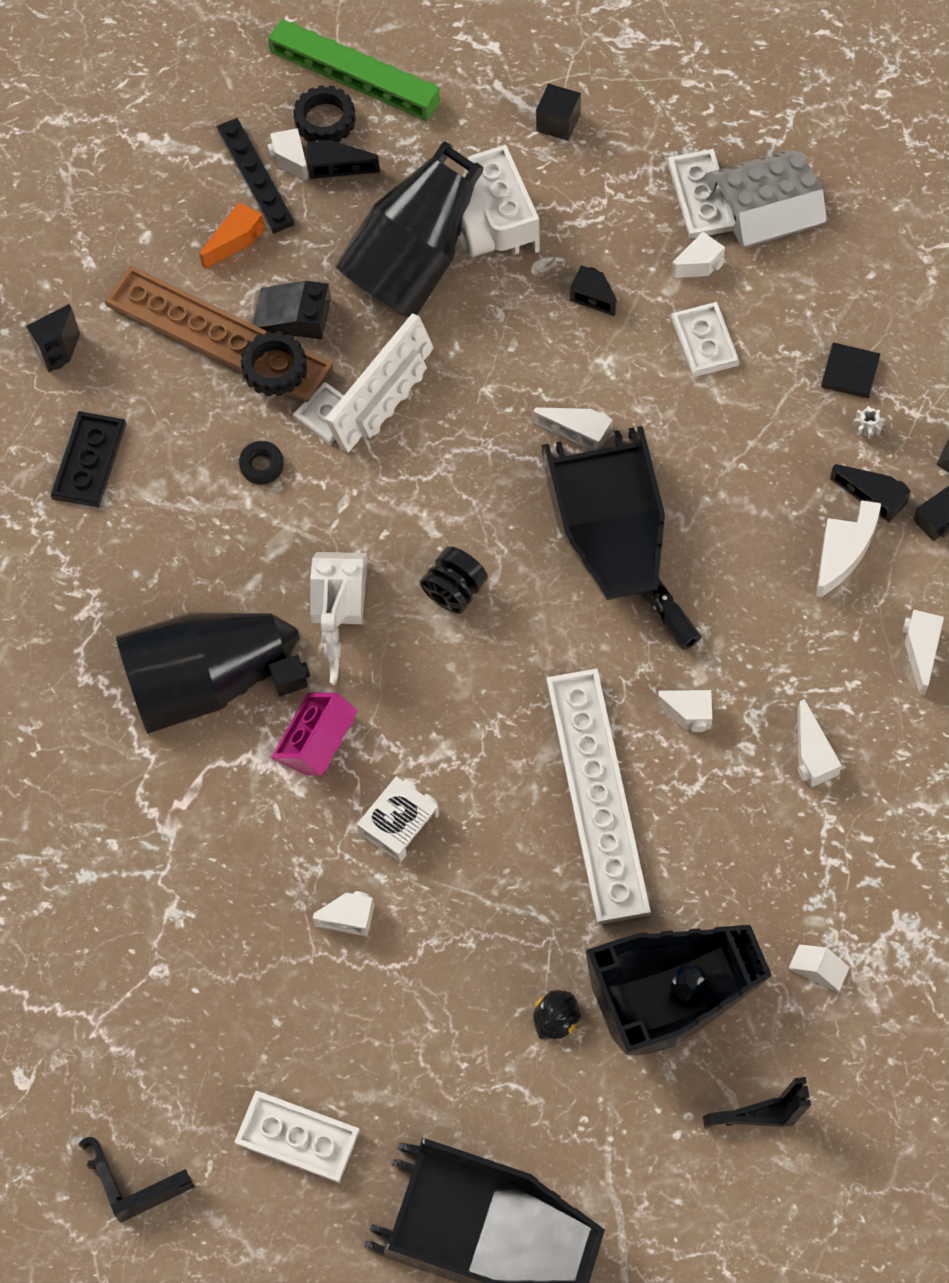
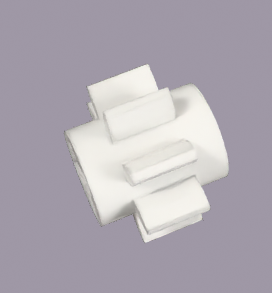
(868, 422)

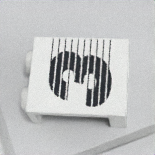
(397, 817)

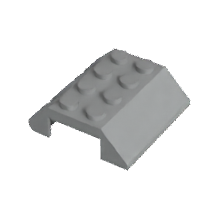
(771, 197)

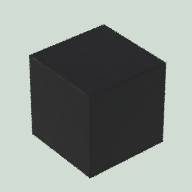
(558, 112)

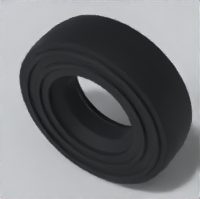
(261, 476)

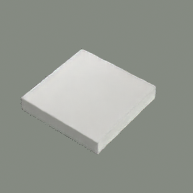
(313, 413)

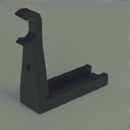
(773, 1112)
(141, 1200)

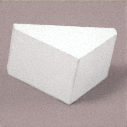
(819, 966)

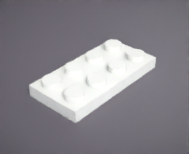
(699, 206)
(297, 1136)

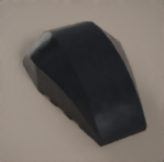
(635, 977)

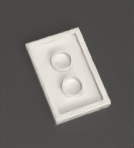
(705, 339)

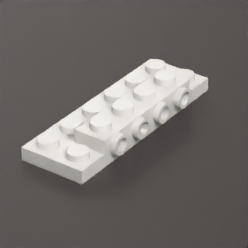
(381, 385)

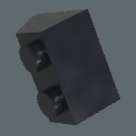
(55, 337)

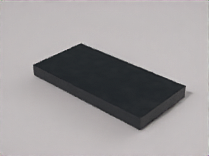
(88, 459)

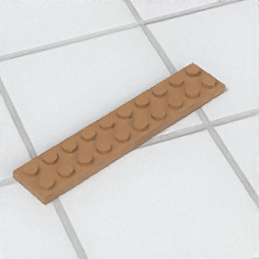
(206, 328)

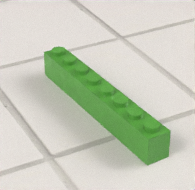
(354, 69)

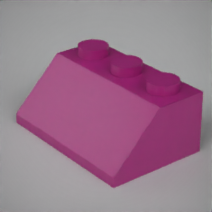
(315, 733)

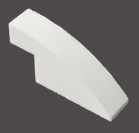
(845, 546)

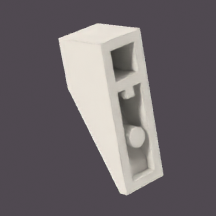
(580, 426)
(921, 645)
(815, 754)

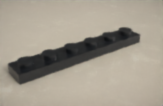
(255, 175)

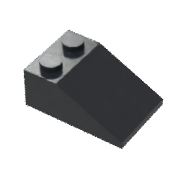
(294, 309)

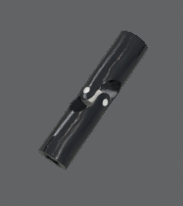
(673, 617)

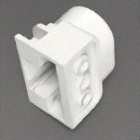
(499, 209)

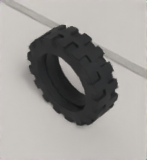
(321, 96)
(270, 342)

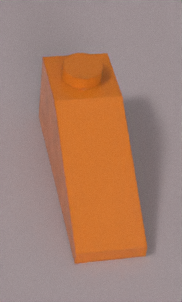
(234, 234)

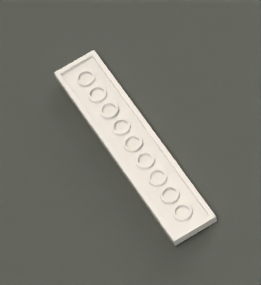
(598, 797)

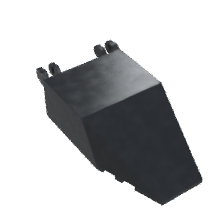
(610, 512)
(485, 1223)

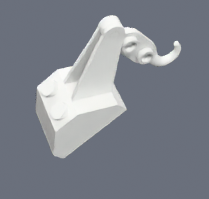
(336, 598)

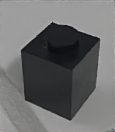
(289, 675)

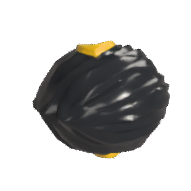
(556, 1014)

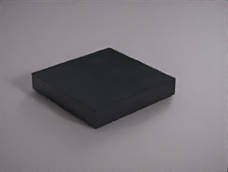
(850, 370)

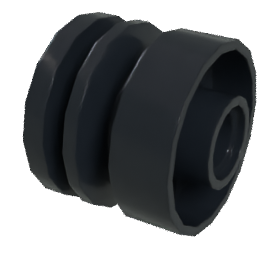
(453, 579)

